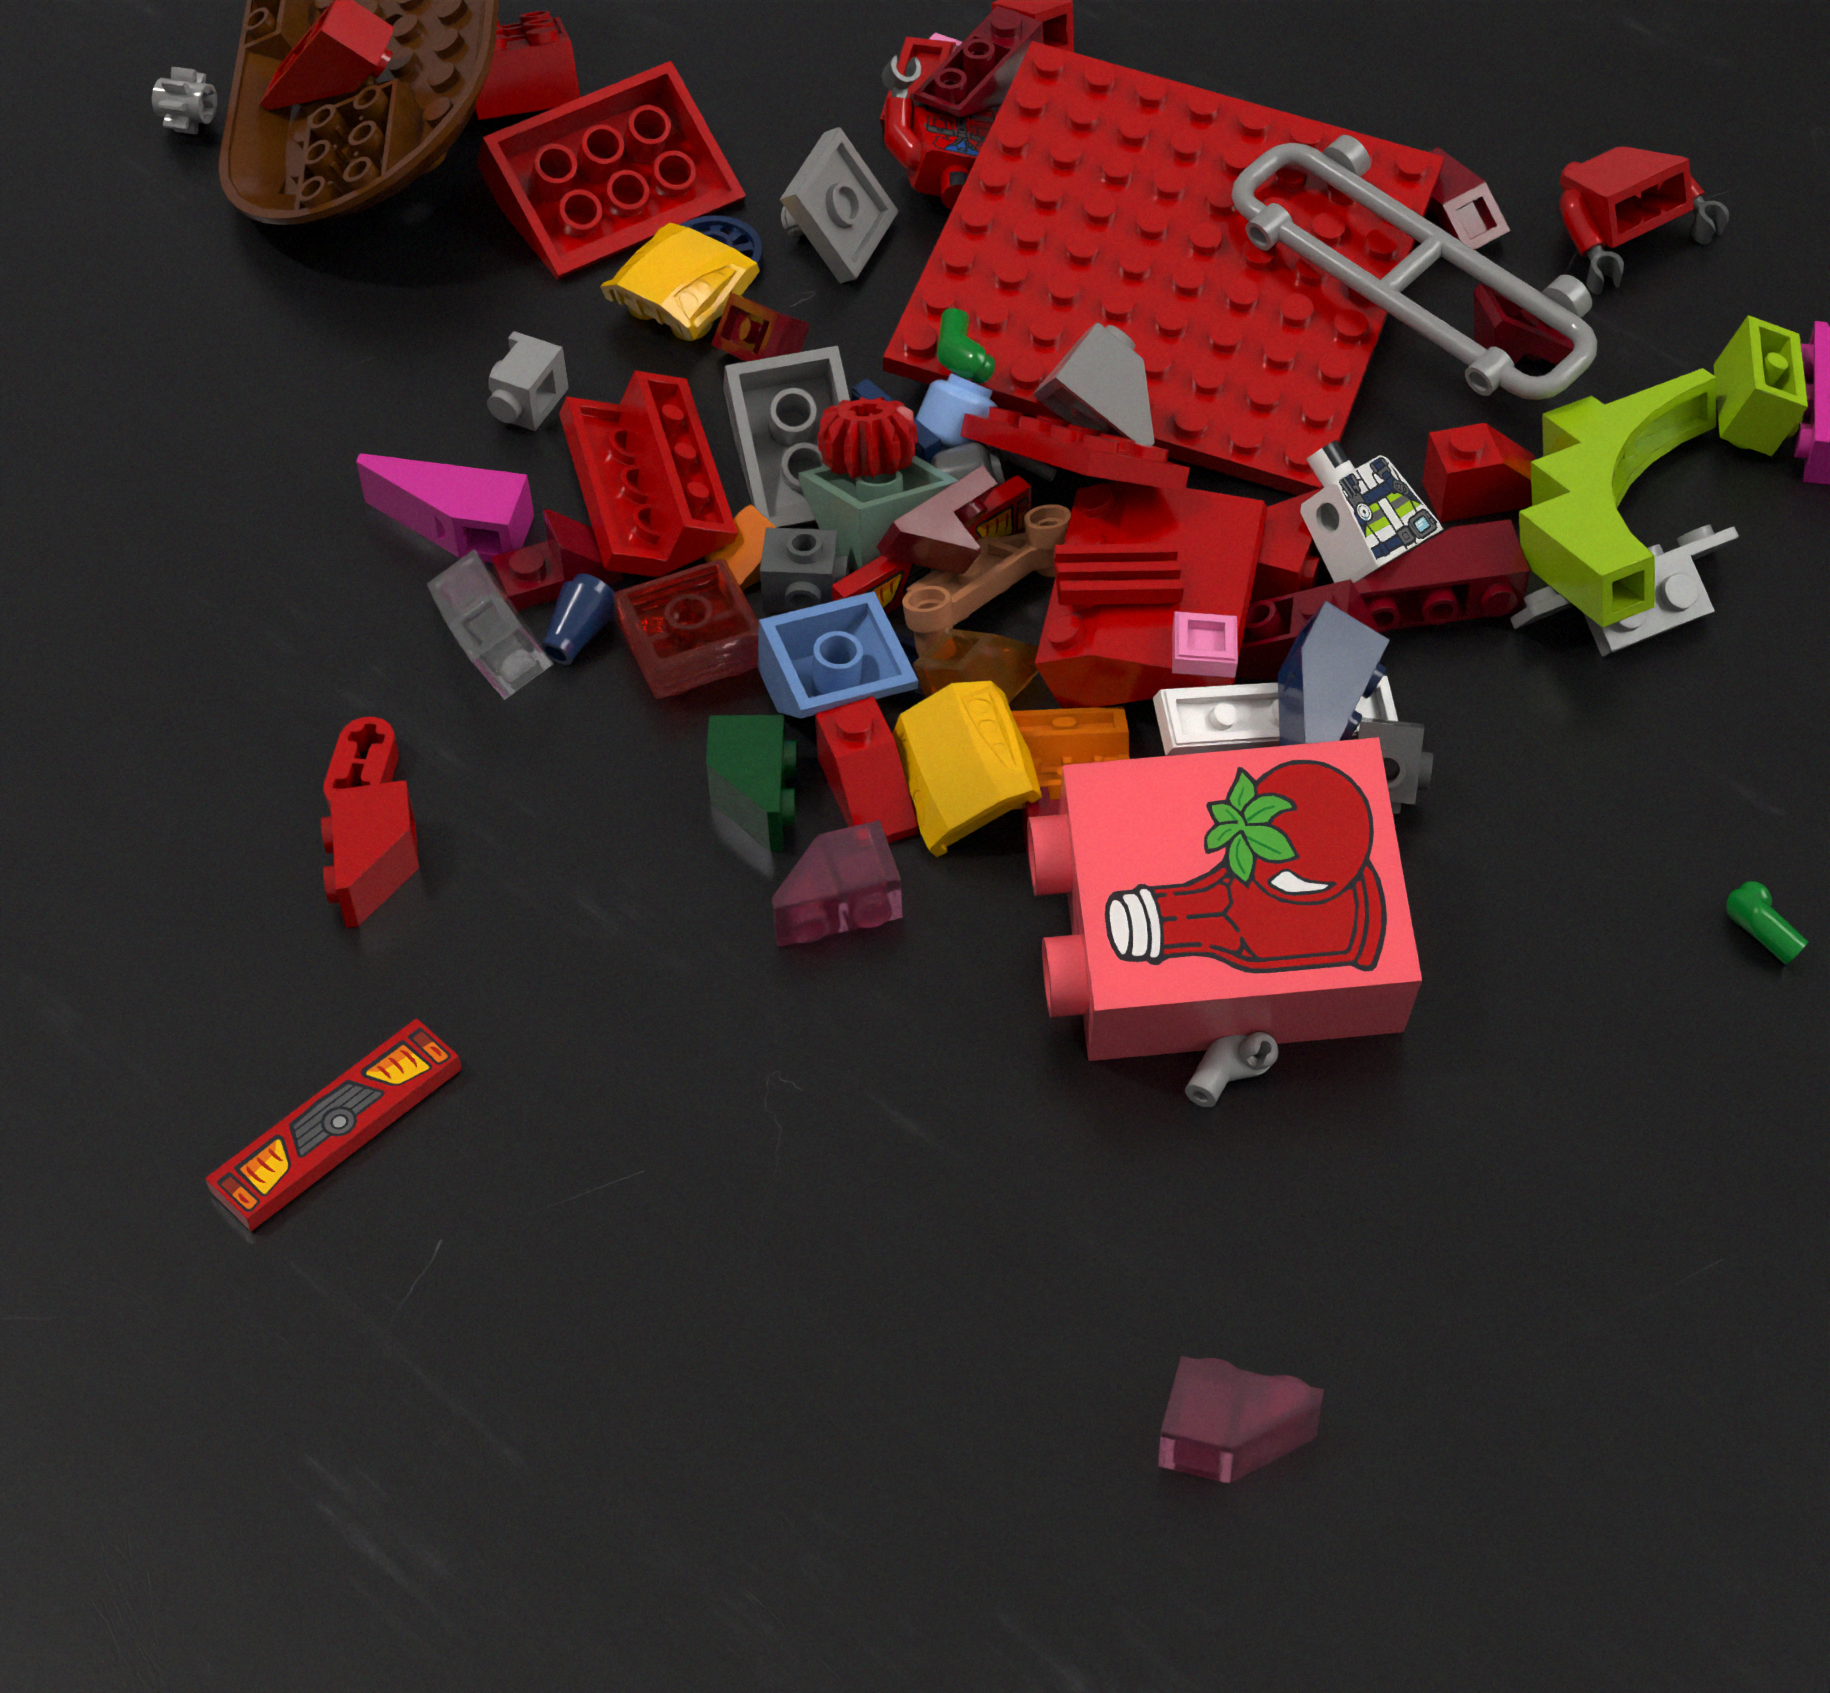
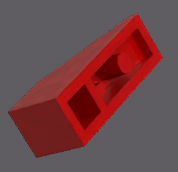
(331, 56)

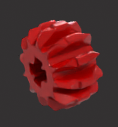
(867, 437)

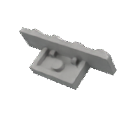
(1678, 594)

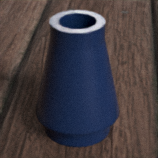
(579, 615)

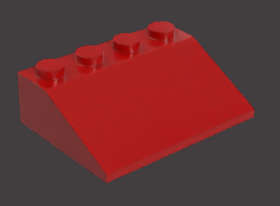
(608, 170)
(1125, 650)

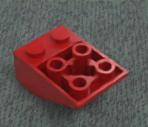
(529, 68)

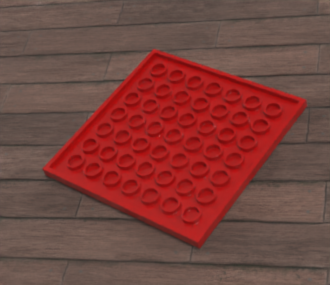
(1118, 210)

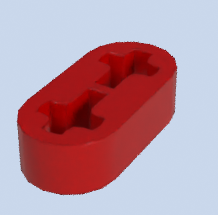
(348, 767)

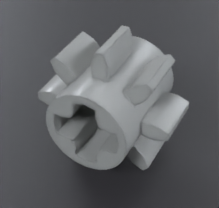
(184, 100)

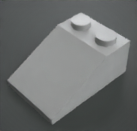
(775, 425)

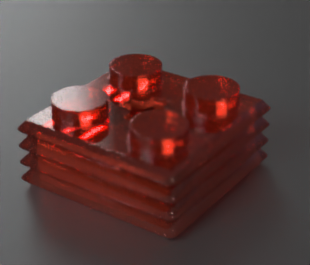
(689, 628)

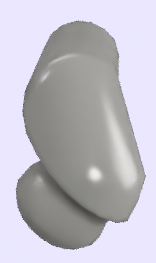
(1230, 1060)

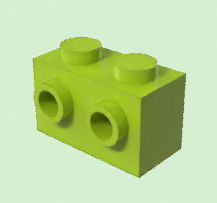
(1760, 386)

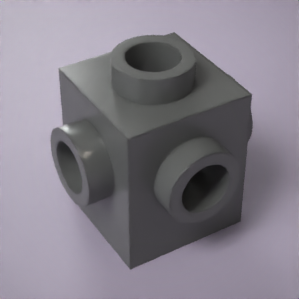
(800, 568)
(1403, 744)

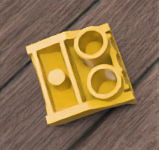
(681, 280)
(963, 761)

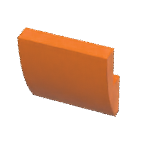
(1070, 738)

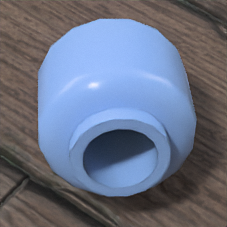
(946, 405)

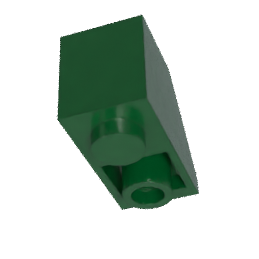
(749, 772)

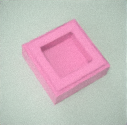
(1204, 644)

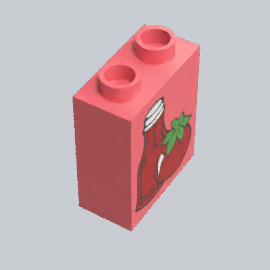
(1227, 899)

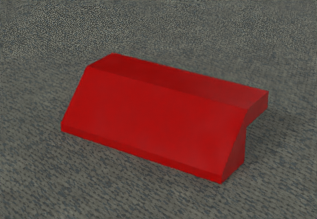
(648, 477)

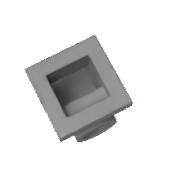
(527, 381)

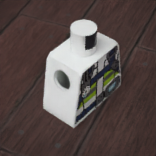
(1363, 514)

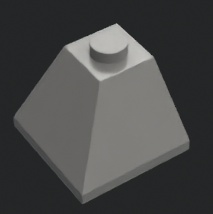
(1101, 386)

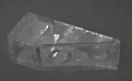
(488, 625)

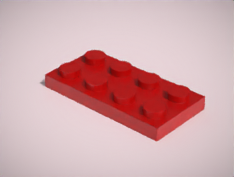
(1076, 448)

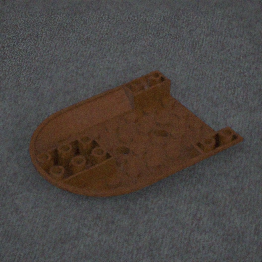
(360, 145)

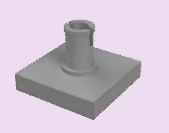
(838, 205)

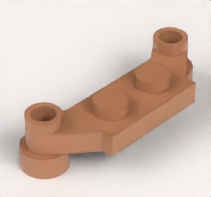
(949, 598)

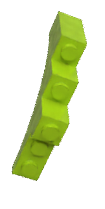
(1587, 464)

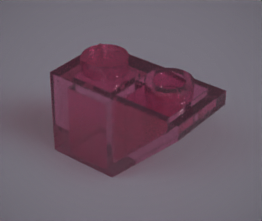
(838, 886)
(1234, 1420)

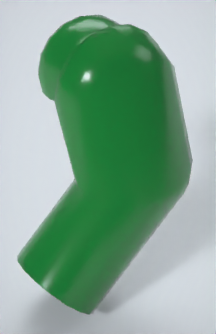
(960, 352)
(1752, 911)

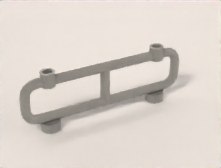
(1341, 167)

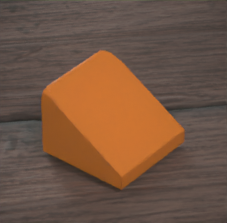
(746, 551)

